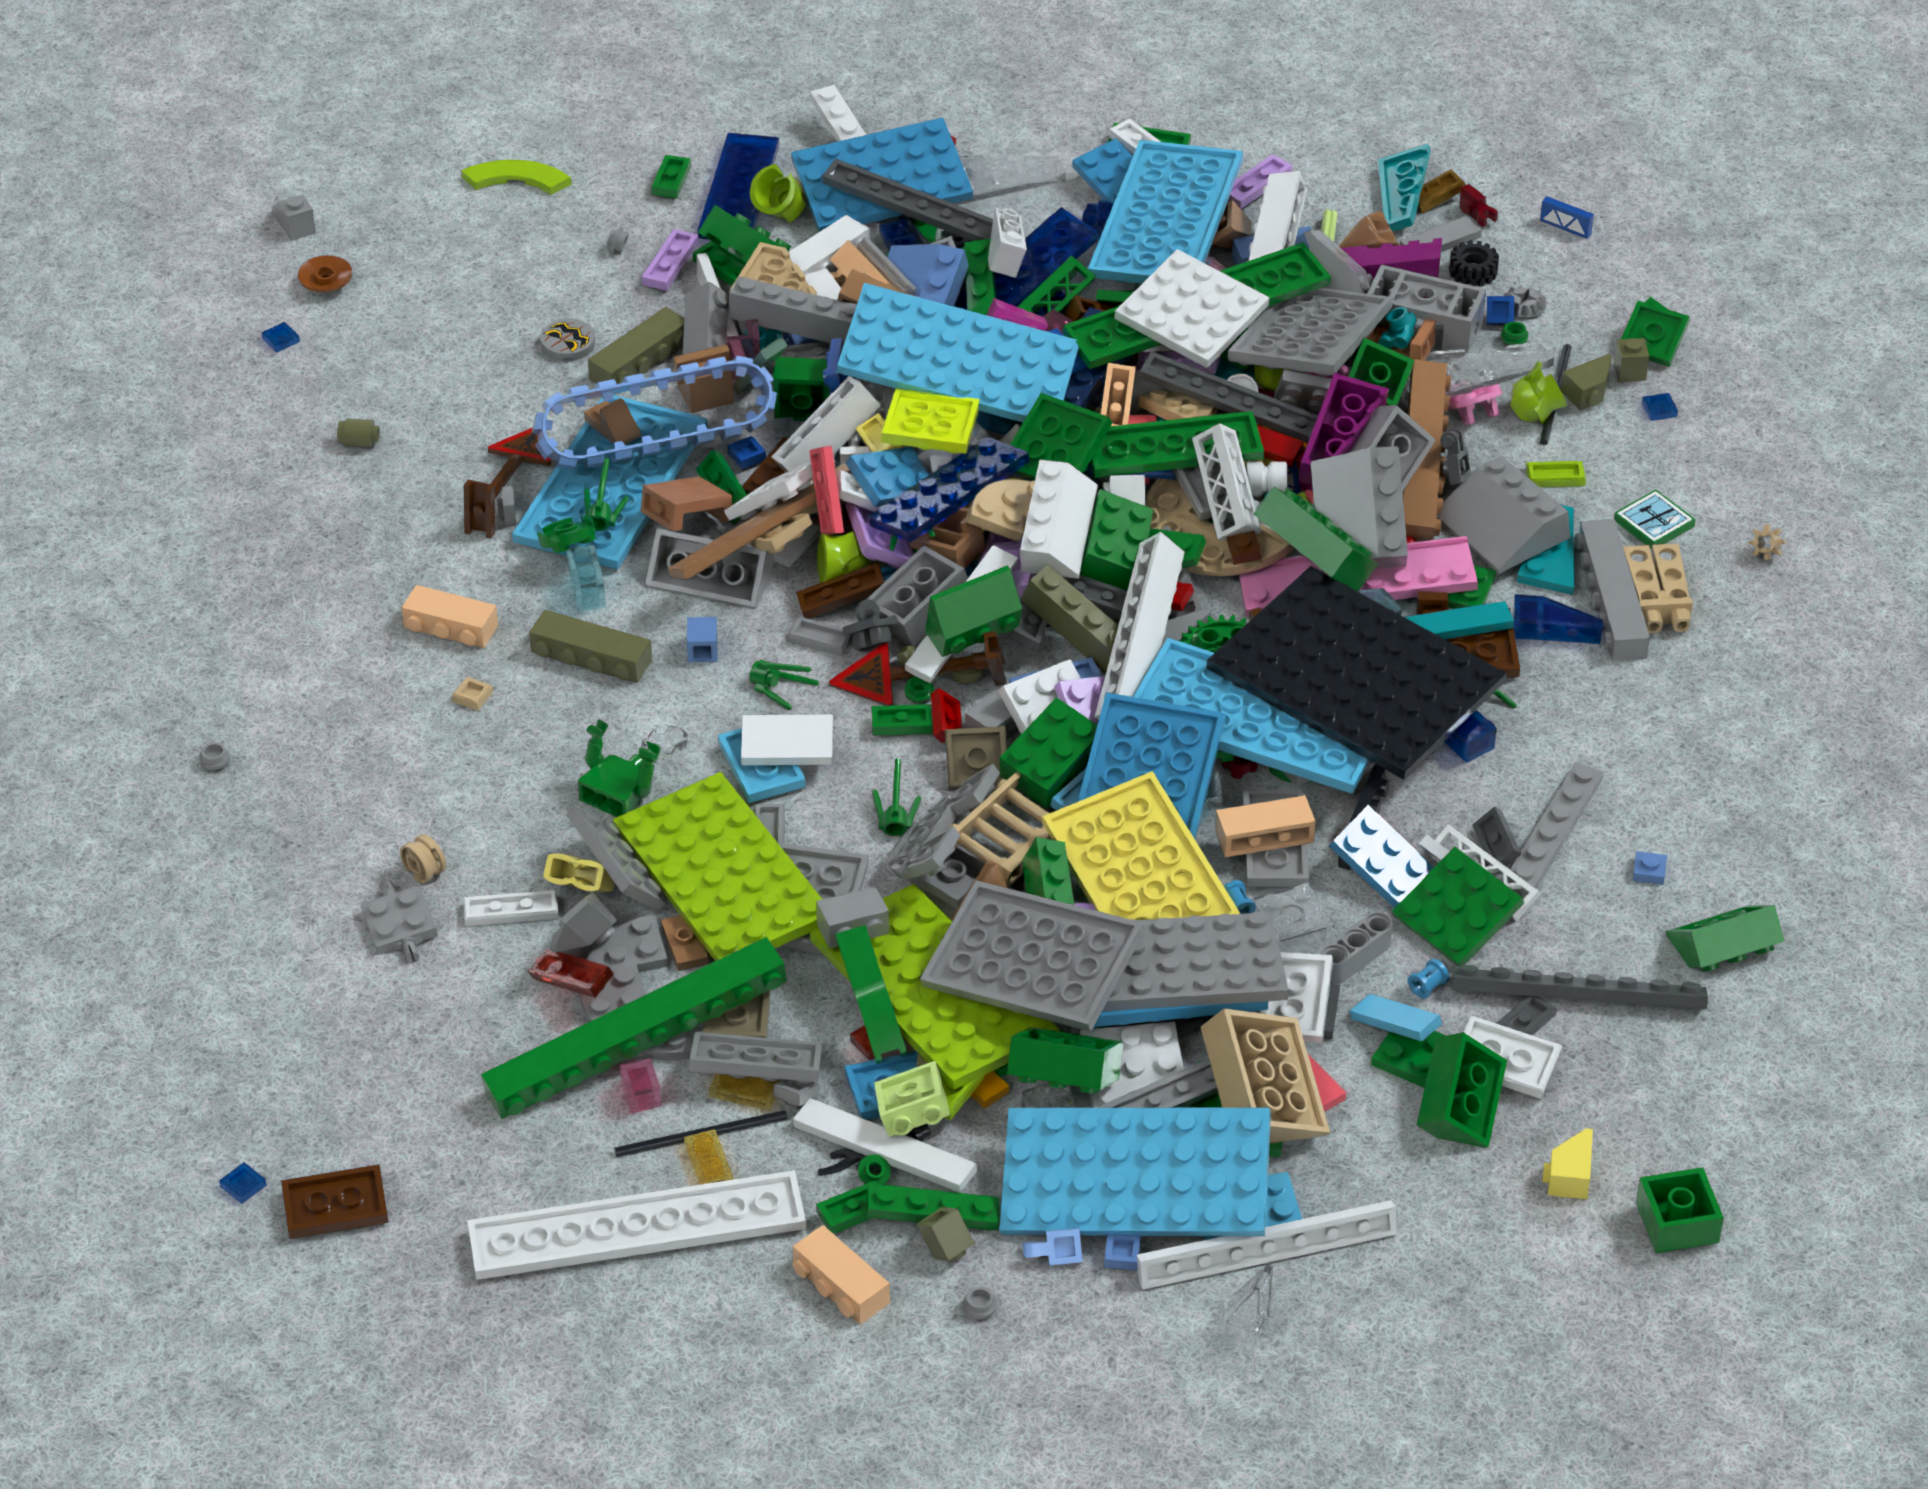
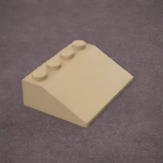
(1266, 1065)

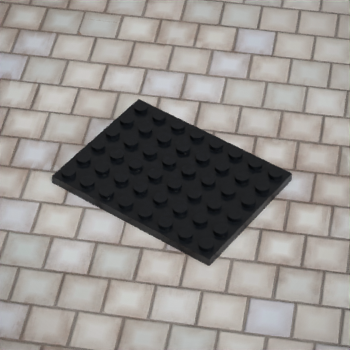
(1356, 672)

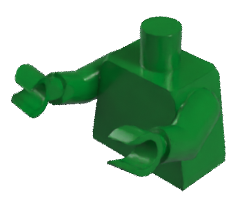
(612, 781)

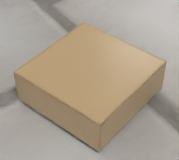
(472, 693)

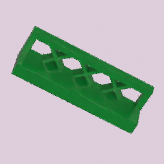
(1054, 283)

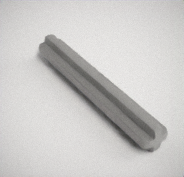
(885, 266)

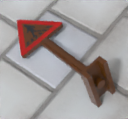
(480, 497)
(873, 676)

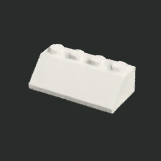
(1058, 520)

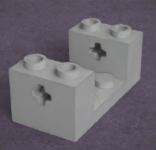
(1449, 303)

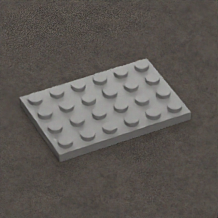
(1311, 331)
(1033, 955)
(1202, 963)

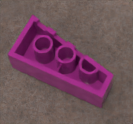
(1414, 257)
(1341, 419)

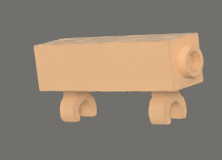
(850, 258)

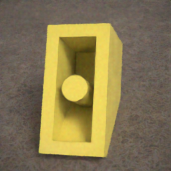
(1570, 1167)

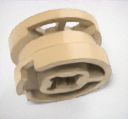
(422, 858)

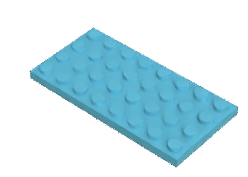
(1165, 204)
(954, 353)
(564, 490)
(1251, 725)
(1136, 1171)

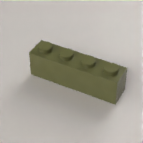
(639, 348)
(1071, 615)
(590, 646)

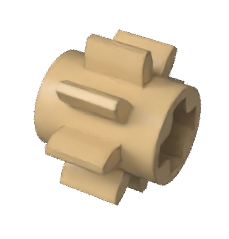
(1775, 541)

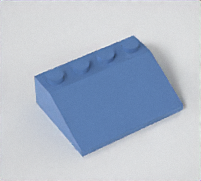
(932, 269)

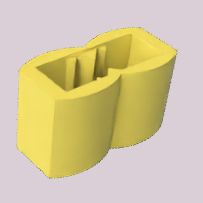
(578, 873)

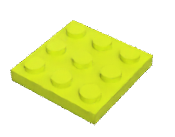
(930, 421)

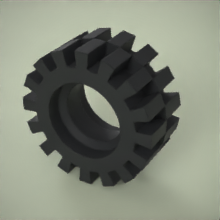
(1481, 272)

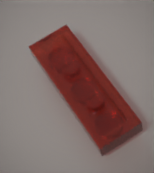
(571, 973)

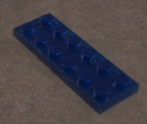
(738, 165)
(1046, 251)
(948, 489)

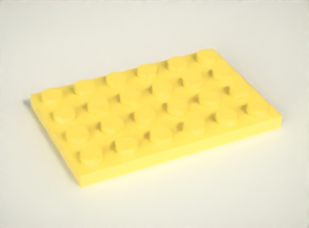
(1137, 854)

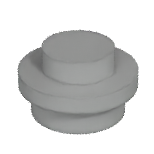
(617, 240)
(214, 756)
(979, 1303)

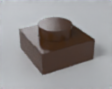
(1244, 548)
(1431, 600)

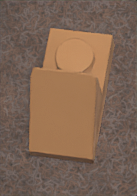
(613, 421)

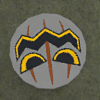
(567, 339)

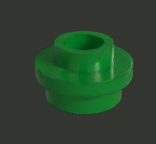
(1514, 333)
(918, 690)
(864, 1173)

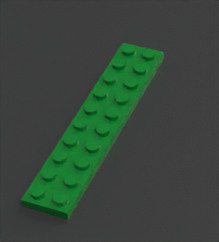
(1276, 275)

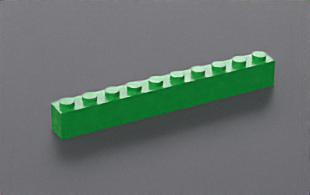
(634, 1028)

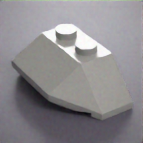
(584, 925)

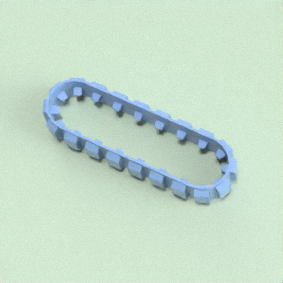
(661, 378)

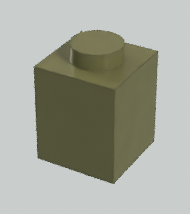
(1631, 360)
(946, 1234)

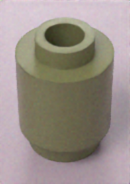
(358, 433)

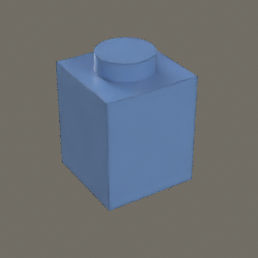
(702, 639)

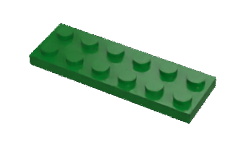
(1169, 444)

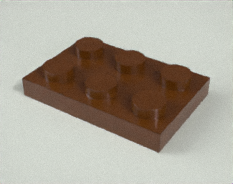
(334, 1201)

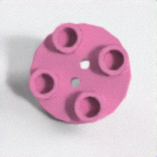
(1483, 395)

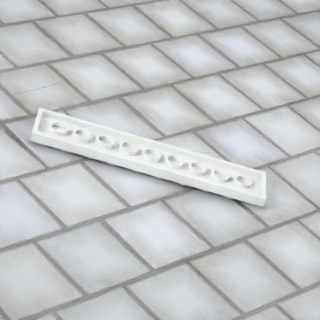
(636, 1224)

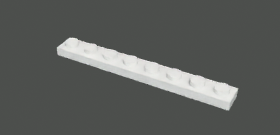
(1279, 1243)

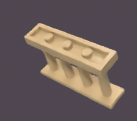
(1005, 790)

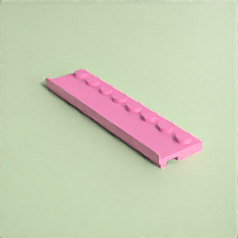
(1430, 567)

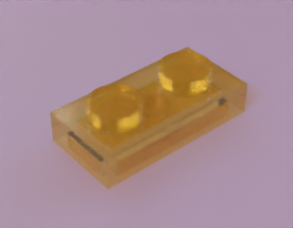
(744, 1091)
(707, 1157)

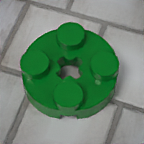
(565, 532)

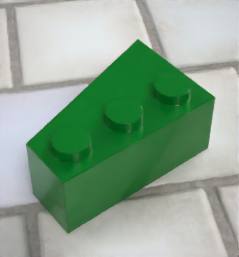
(736, 234)

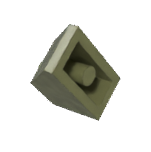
(1587, 382)

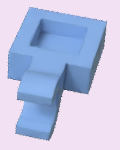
(1060, 1246)

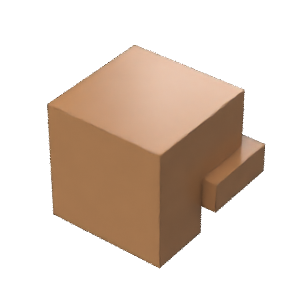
(706, 390)
(954, 539)

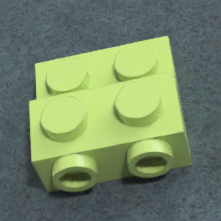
(911, 1099)

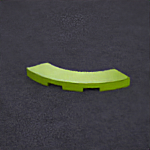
(501, 171)

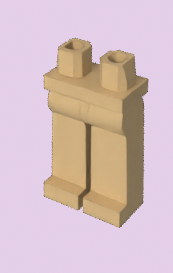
(1660, 586)

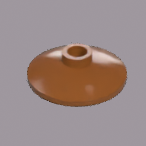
(325, 273)

